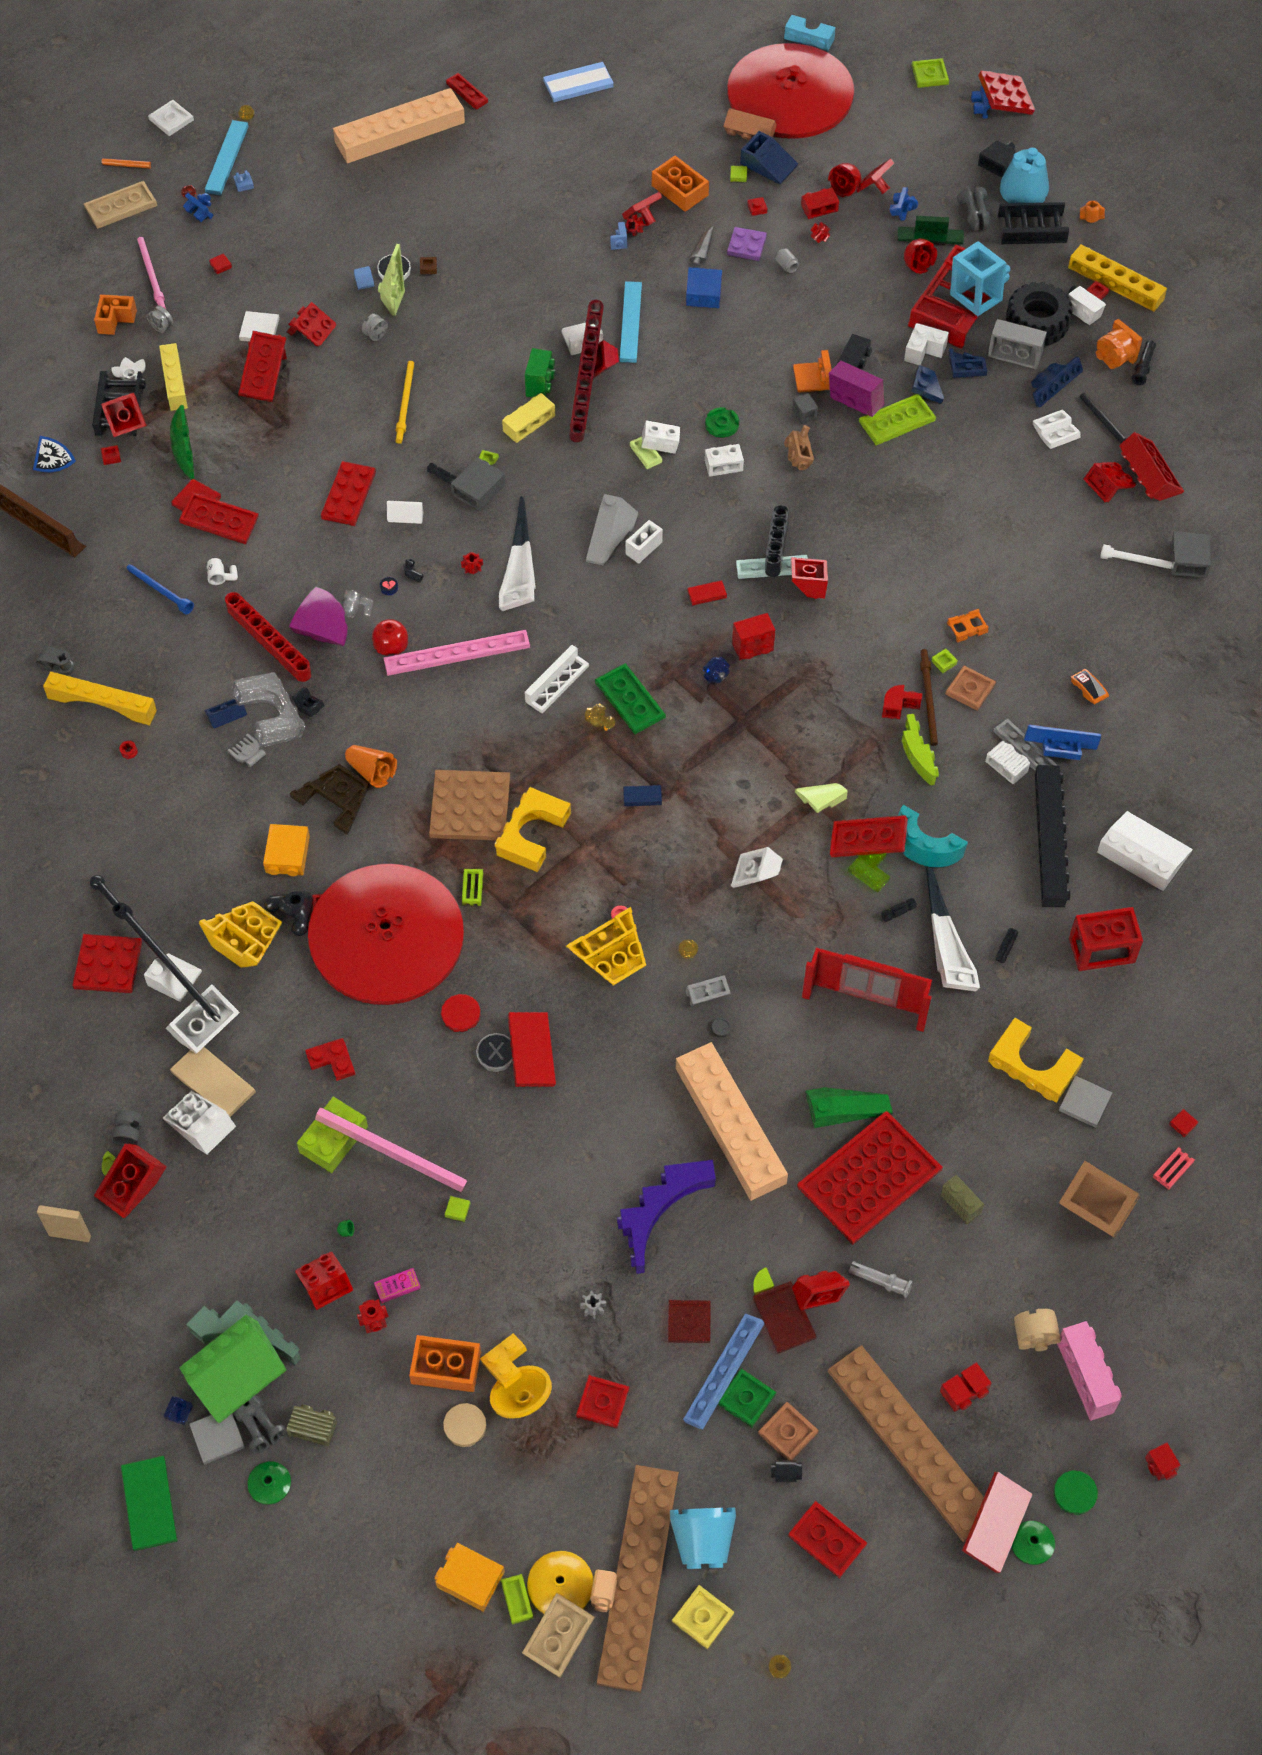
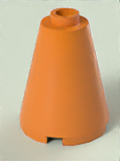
(372, 764)

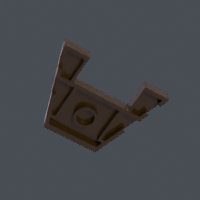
(341, 789)

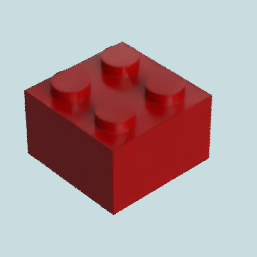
(753, 636)

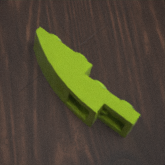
(917, 752)

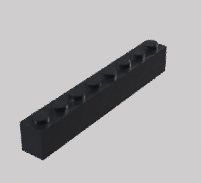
(1051, 836)

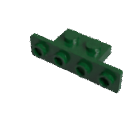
(931, 229)

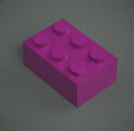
(856, 388)

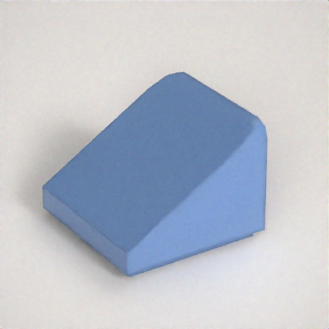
(363, 278)

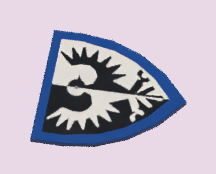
(52, 456)

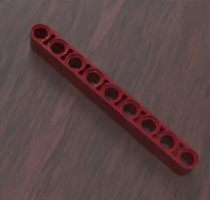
(588, 363)

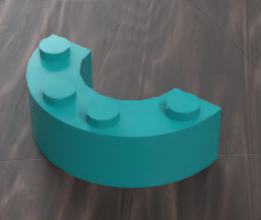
(927, 849)

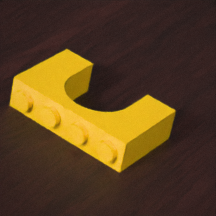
(532, 806)
(1050, 1082)

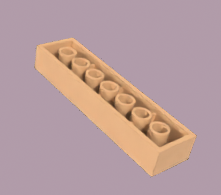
(399, 125)
(731, 1121)

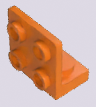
(814, 375)

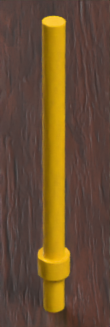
(401, 426)

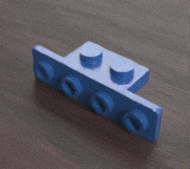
(1062, 742)

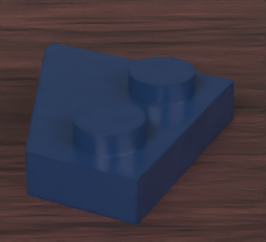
(966, 365)
(927, 384)

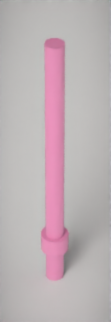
(158, 295)

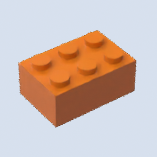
(680, 183)
(445, 1363)

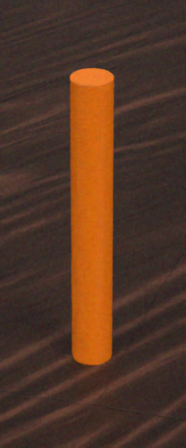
(126, 163)

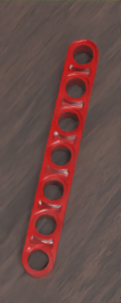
(250, 618)

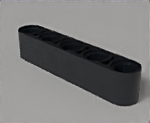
(776, 541)

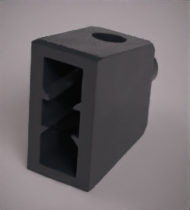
(997, 157)

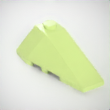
(392, 285)

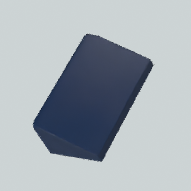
(225, 713)

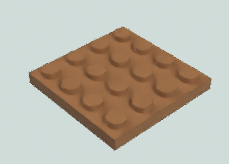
(469, 804)

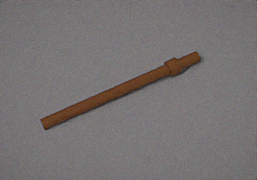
(925, 667)

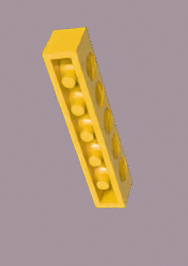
(1117, 277)

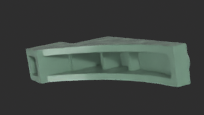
(208, 1326)

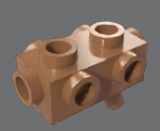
(799, 448)

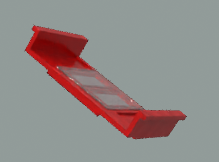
(869, 981)

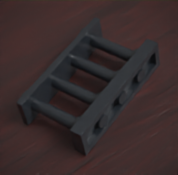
(1028, 234)
(103, 395)

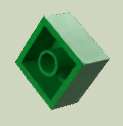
(539, 373)

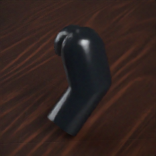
(409, 570)

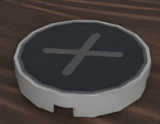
(495, 1052)

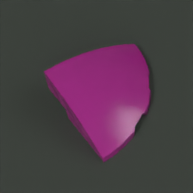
(321, 618)

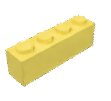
(173, 376)

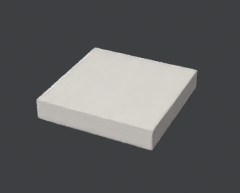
(171, 117)
(258, 322)

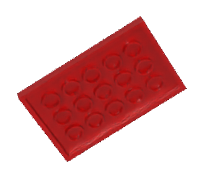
(869, 1177)

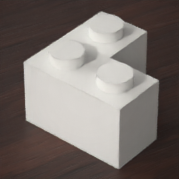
(925, 341)

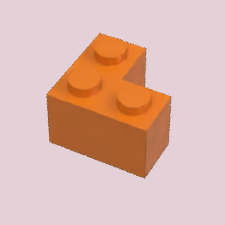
(113, 310)

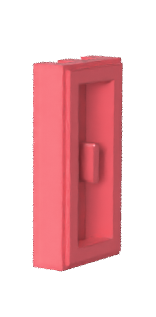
(1183, 1157)

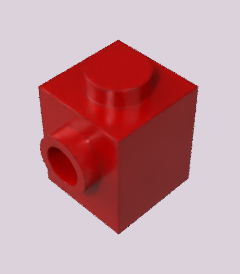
(1162, 1462)

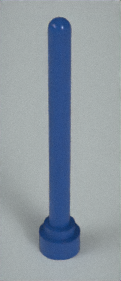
(184, 605)

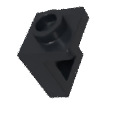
(307, 703)

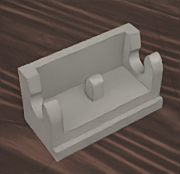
(707, 990)

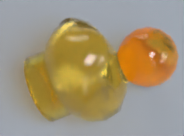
(597, 718)

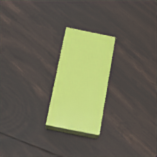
(647, 456)

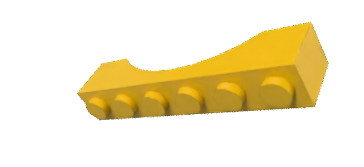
(67, 689)

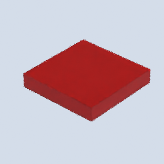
(193, 486)
(602, 1401)

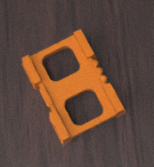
(970, 629)

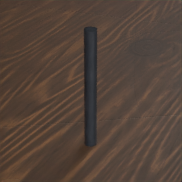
(1102, 417)

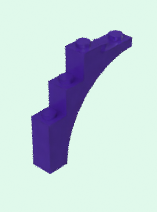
(676, 1183)

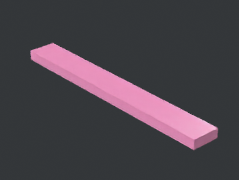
(456, 652)
(390, 1149)

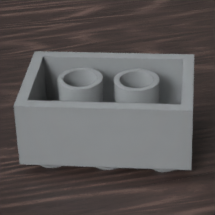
(1016, 344)

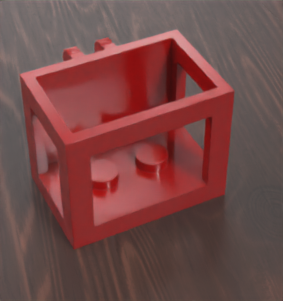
(1104, 932)

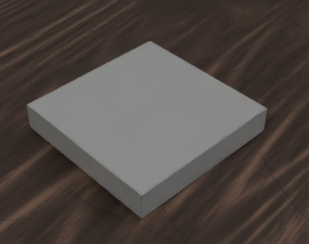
(1085, 1101)
(215, 1438)

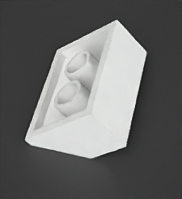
(194, 1025)

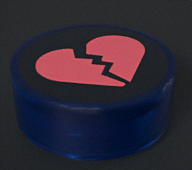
(389, 586)

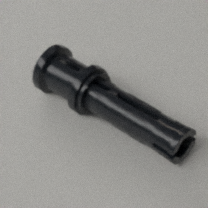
(1143, 368)

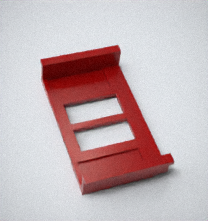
(942, 314)

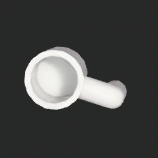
(216, 572)

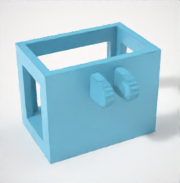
(982, 269)

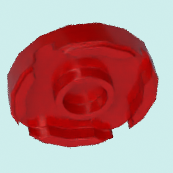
(460, 1012)

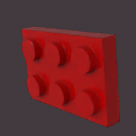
(827, 1539)

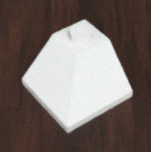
(756, 866)
(163, 980)

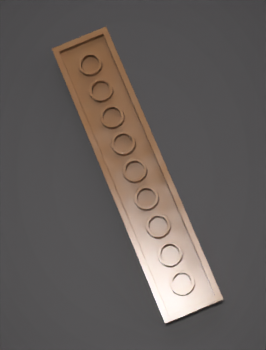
(909, 1439)
(638, 1579)

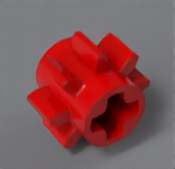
(638, 224)
(820, 232)
(472, 563)

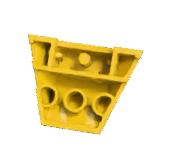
(242, 933)
(612, 948)

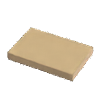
(63, 1223)
(558, 1635)

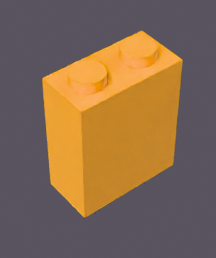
(286, 850)
(469, 1576)

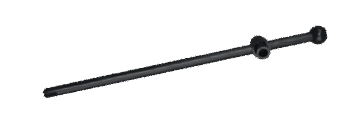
(124, 911)

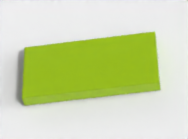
(897, 419)

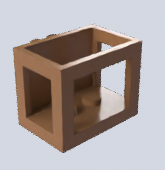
(1099, 1199)

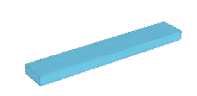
(226, 157)
(630, 322)

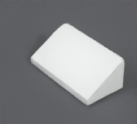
(404, 512)

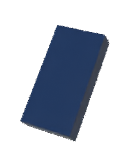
(642, 795)

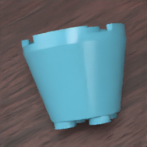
(1025, 178)
(703, 1535)

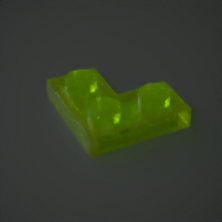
(866, 870)

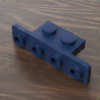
(1054, 379)

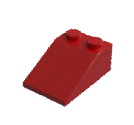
(129, 1179)

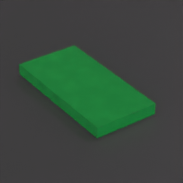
(630, 698)
(149, 1503)

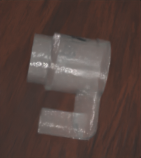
(351, 603)

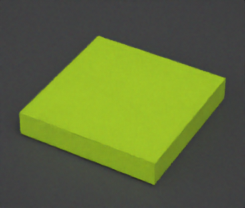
(930, 73)

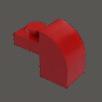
(897, 698)

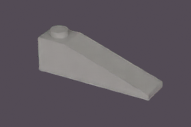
(611, 527)

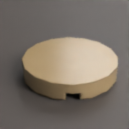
(464, 1425)

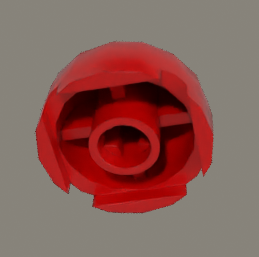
(845, 179)
(920, 255)
(390, 637)

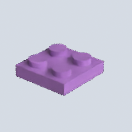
(746, 244)

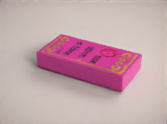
(397, 1285)

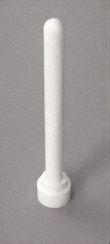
(1108, 552)

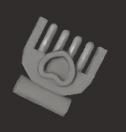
(249, 753)

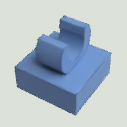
(243, 181)

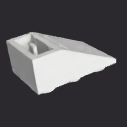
(200, 1121)

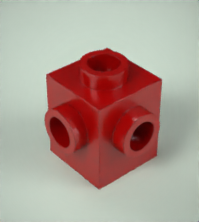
(372, 1316)

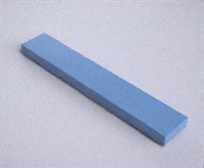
(723, 1371)

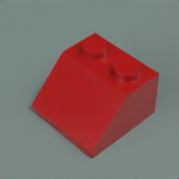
(819, 1289)

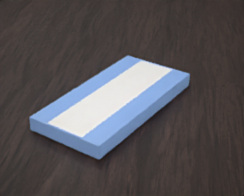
(578, 82)

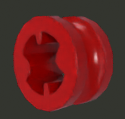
(133, 751)

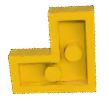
(500, 1359)

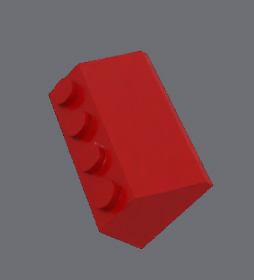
(1150, 467)

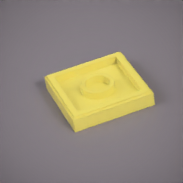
(703, 1617)

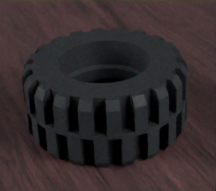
(1045, 299)

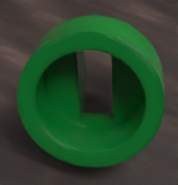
(345, 1228)

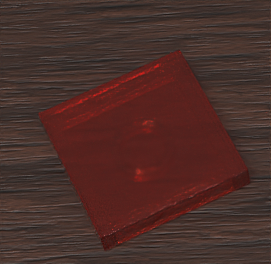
(689, 1321)

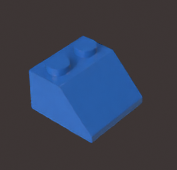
(704, 287)

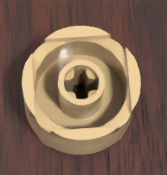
(1037, 1329)

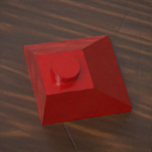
(606, 358)
(123, 414)
(810, 576)

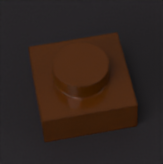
(428, 265)

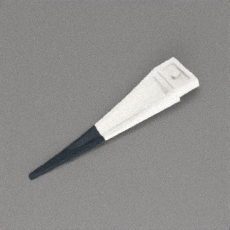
(519, 577)
(951, 957)

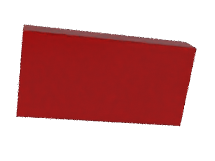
(707, 592)

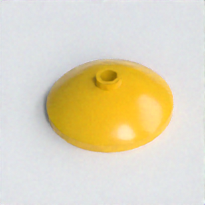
(523, 1395)
(564, 1564)

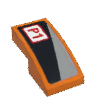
(1090, 686)

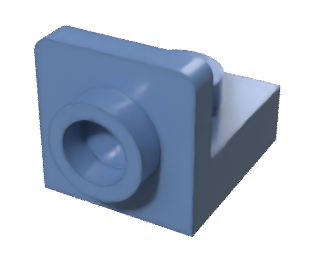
(619, 240)

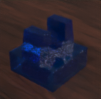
(178, 1410)

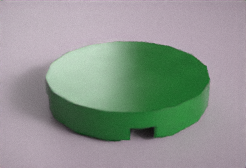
(722, 422)
(1075, 1492)

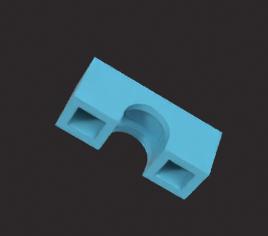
(820, 38)

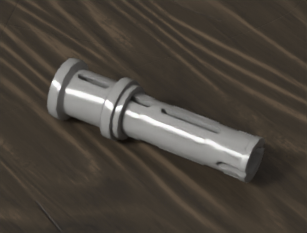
(890, 1282)

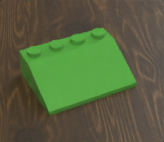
(233, 1368)

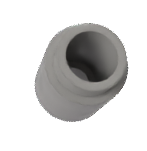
(787, 260)

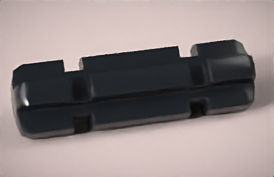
(441, 473)
(898, 909)
(1006, 945)

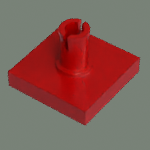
(875, 177)
(643, 208)

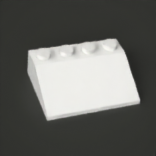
(1144, 850)

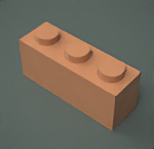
(747, 124)

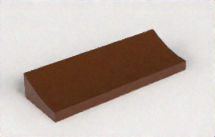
(39, 522)

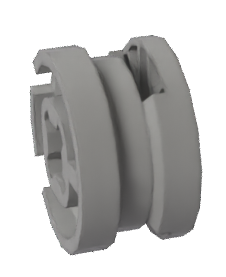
(159, 319)
(374, 327)

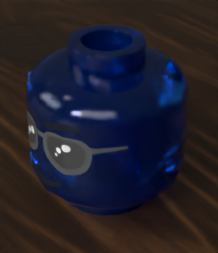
(716, 669)

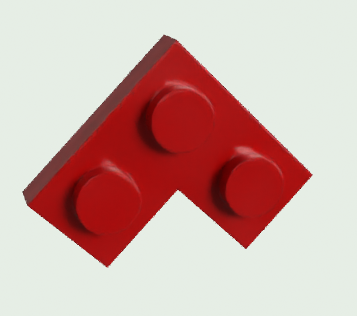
(334, 1054)

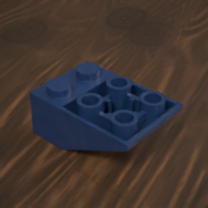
(767, 158)

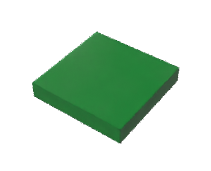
(746, 1398)

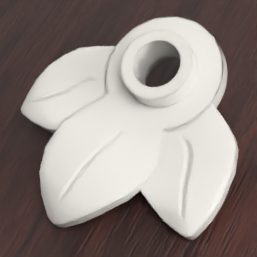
(128, 369)

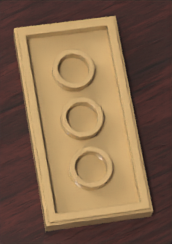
(120, 204)
(213, 1080)

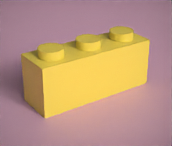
(528, 417)

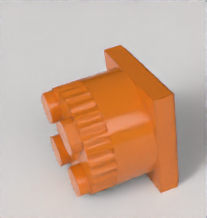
(1119, 345)

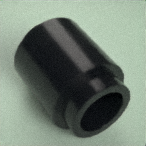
(786, 1471)

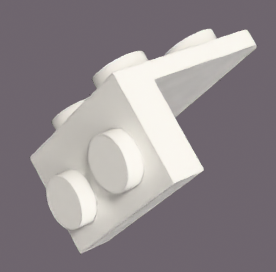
(574, 337)

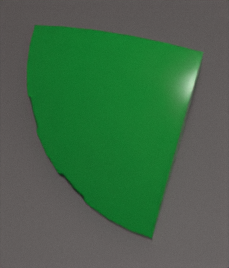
(181, 442)

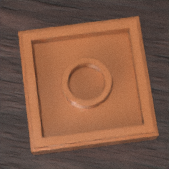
(970, 688)
(788, 1432)

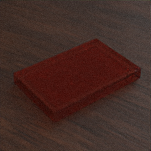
(783, 1319)

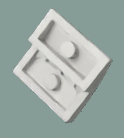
(1056, 429)

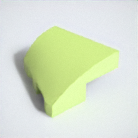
(822, 796)

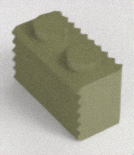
(962, 1199)
(312, 1425)

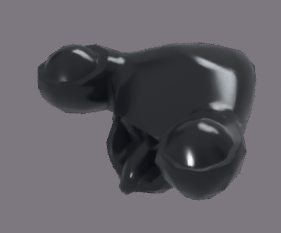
(294, 905)

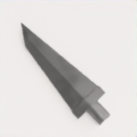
(700, 253)

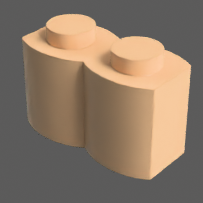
(603, 1590)

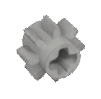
(593, 1298)

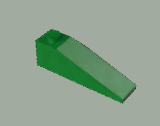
(840, 1106)

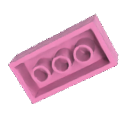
(1089, 1370)

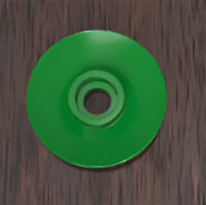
(271, 1492)
(1033, 1553)

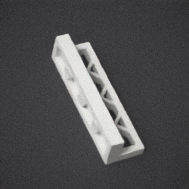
(552, 674)

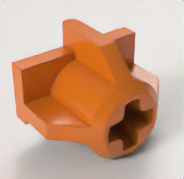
(1092, 212)

